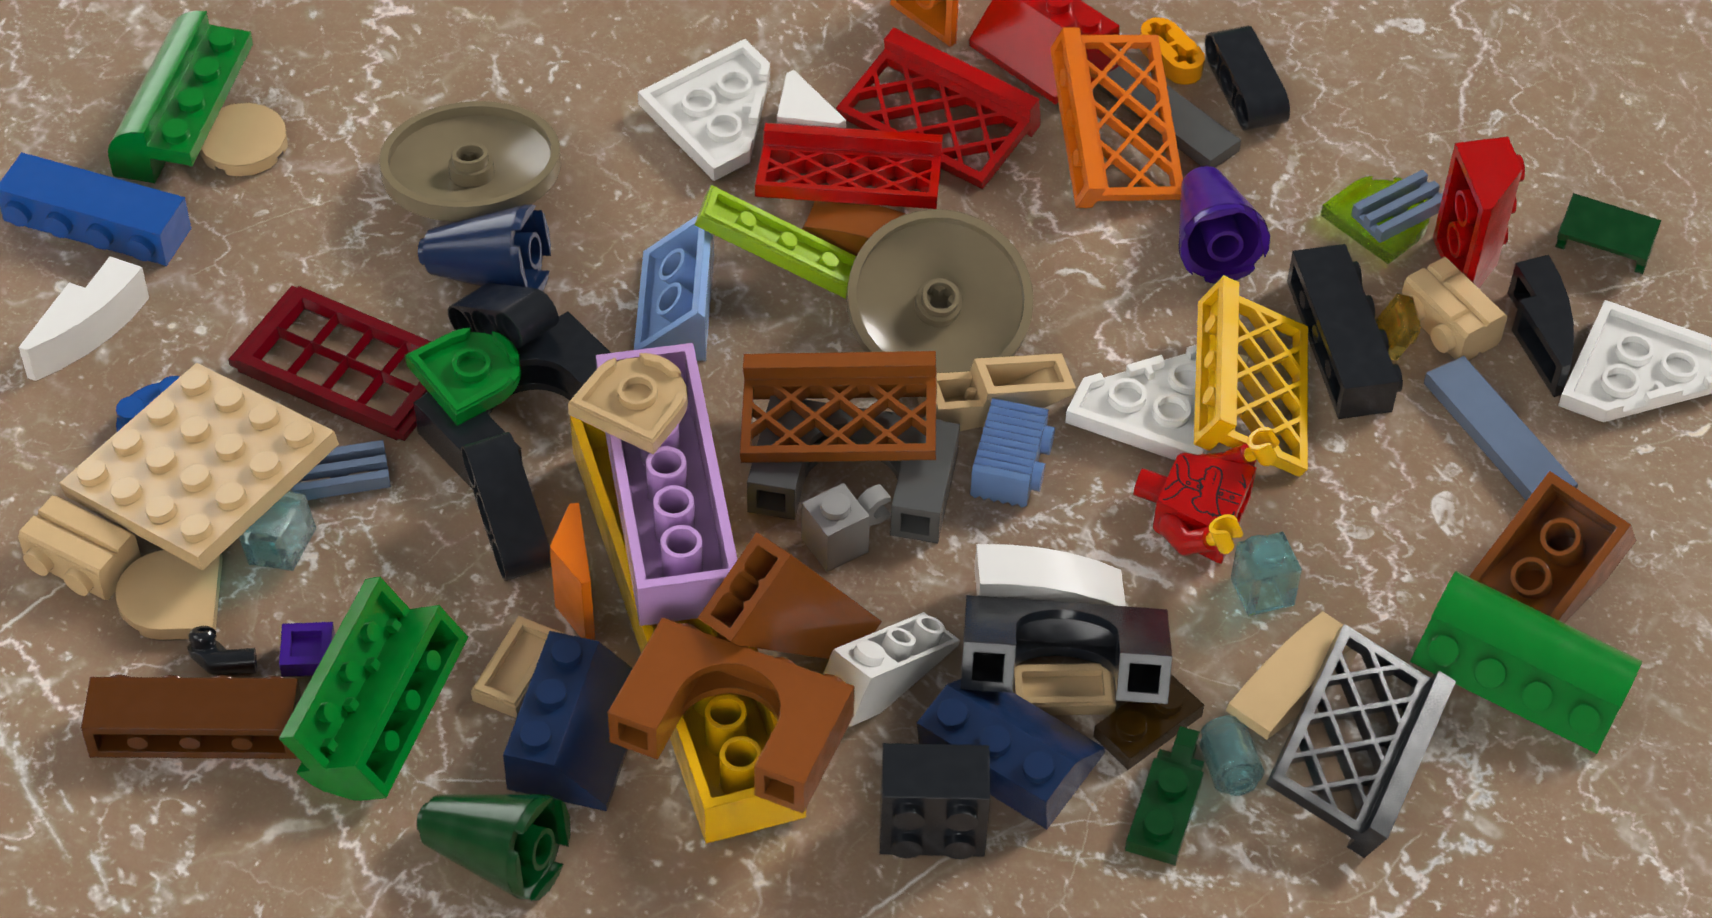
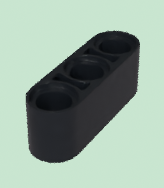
(1247, 78)
(506, 309)
(506, 506)

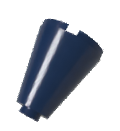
(490, 249)

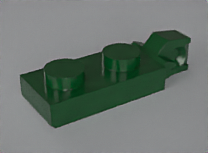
(1167, 801)

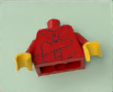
(1206, 495)

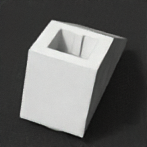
(890, 662)

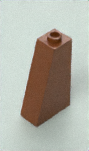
(784, 605)

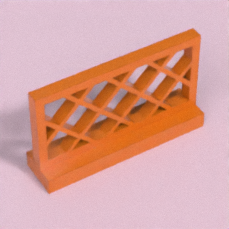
(1080, 115)

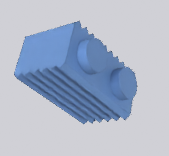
(1010, 453)

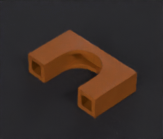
(690, 665)

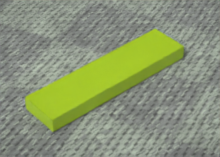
(775, 240)

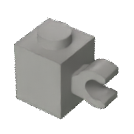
(838, 524)

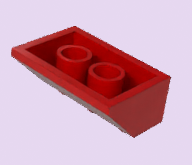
(1022, 31)
(1478, 205)

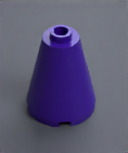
(1218, 227)

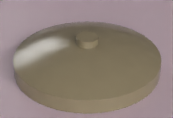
(469, 160)
(940, 287)

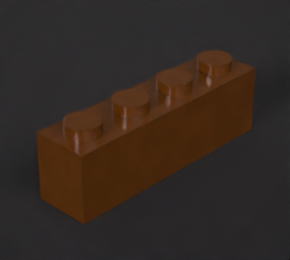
(188, 717)

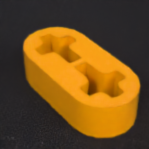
(1176, 47)

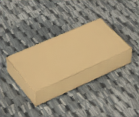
(511, 667)
(1066, 688)

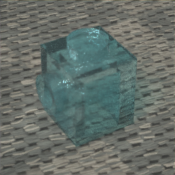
(280, 534)
(1265, 573)

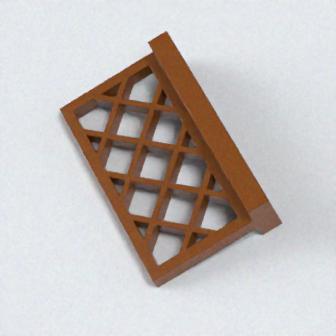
(839, 379)

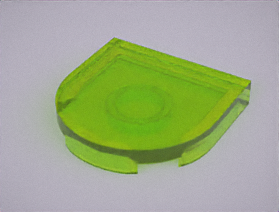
(1339, 211)

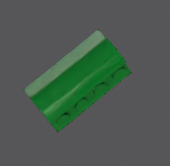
(178, 97)
(1526, 661)
(372, 693)

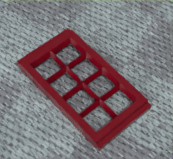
(274, 327)

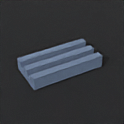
(1395, 202)
(341, 463)

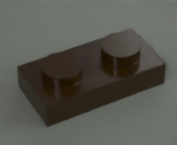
(1143, 727)

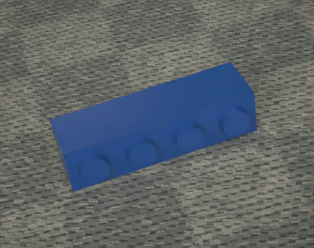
(94, 209)

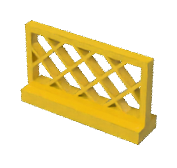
(1221, 368)

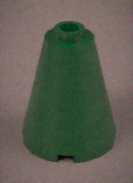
(500, 837)

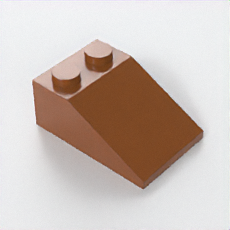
(1556, 550)

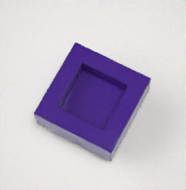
(303, 647)

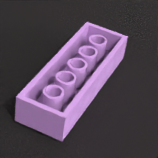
(673, 506)

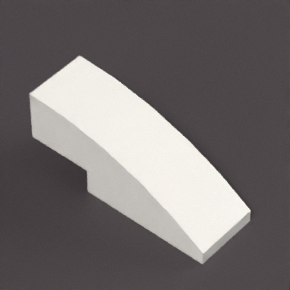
(84, 318)
(1045, 575)

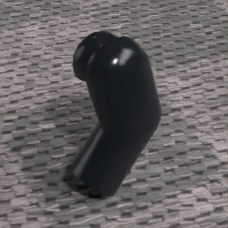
(216, 658)

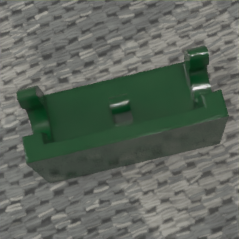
(1609, 229)

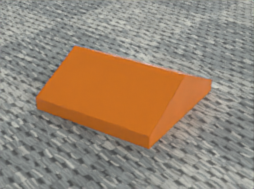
(572, 573)

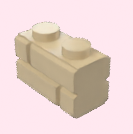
(1454, 310)
(77, 547)

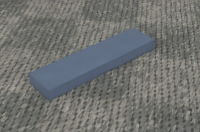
(1494, 426)

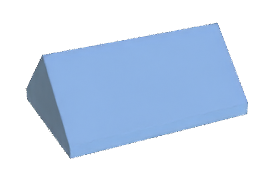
(676, 290)

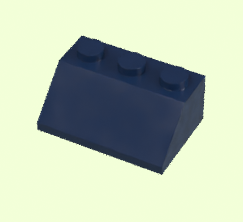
(563, 726)
(1032, 755)

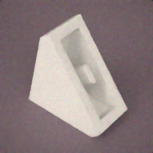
(805, 106)

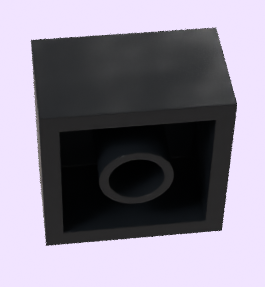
(934, 800)

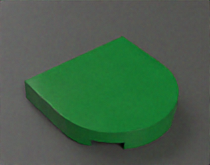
(467, 371)

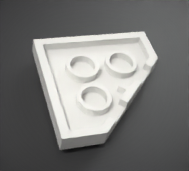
(713, 107)
(1636, 366)
(1143, 406)

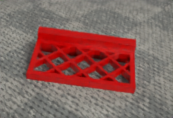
(962, 85)
(862, 154)

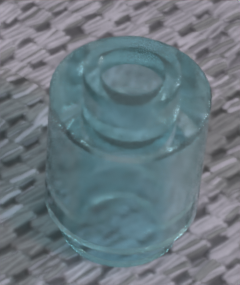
(1231, 756)

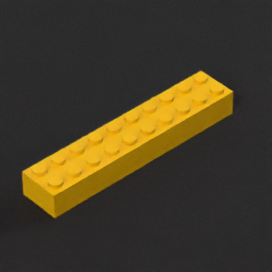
(716, 736)

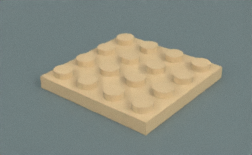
(199, 465)

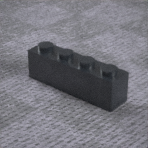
(1344, 331)

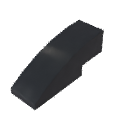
(1543, 319)

